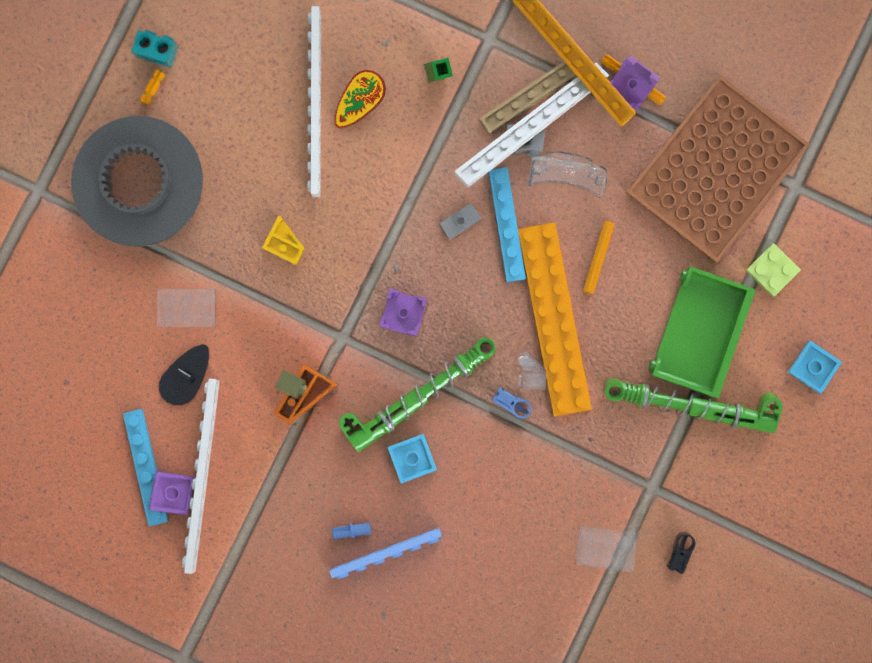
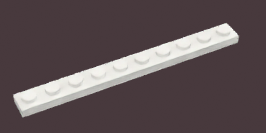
(314, 93)
(523, 131)
(200, 482)

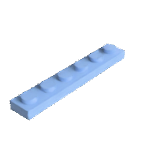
(378, 556)

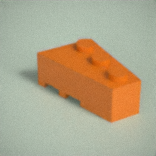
(318, 386)

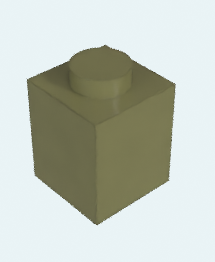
(291, 384)

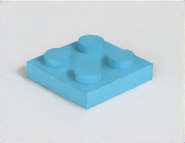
(814, 367)
(412, 458)

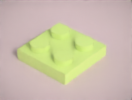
(772, 270)

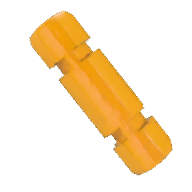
(152, 87)

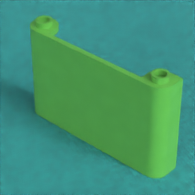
(702, 332)

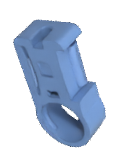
(509, 402)

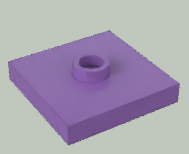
(171, 493)

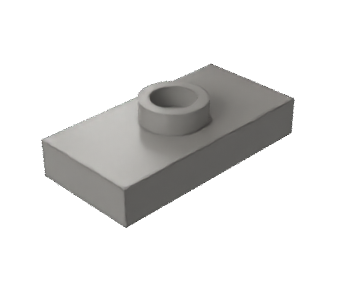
(460, 221)

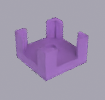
(634, 81)
(403, 313)

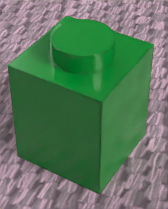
(438, 70)

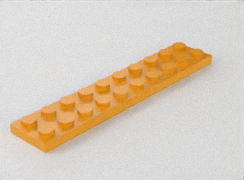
(554, 319)

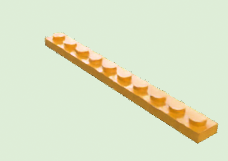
(577, 60)

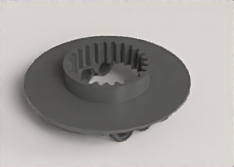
(168, 212)

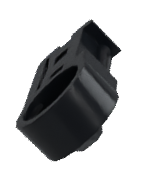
(681, 556)

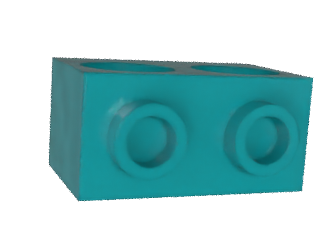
(152, 52)

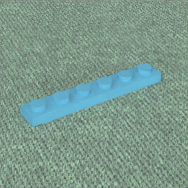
(507, 225)
(143, 461)

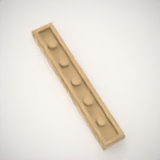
(527, 97)

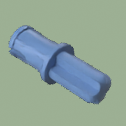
(351, 530)

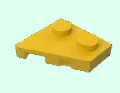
(283, 242)

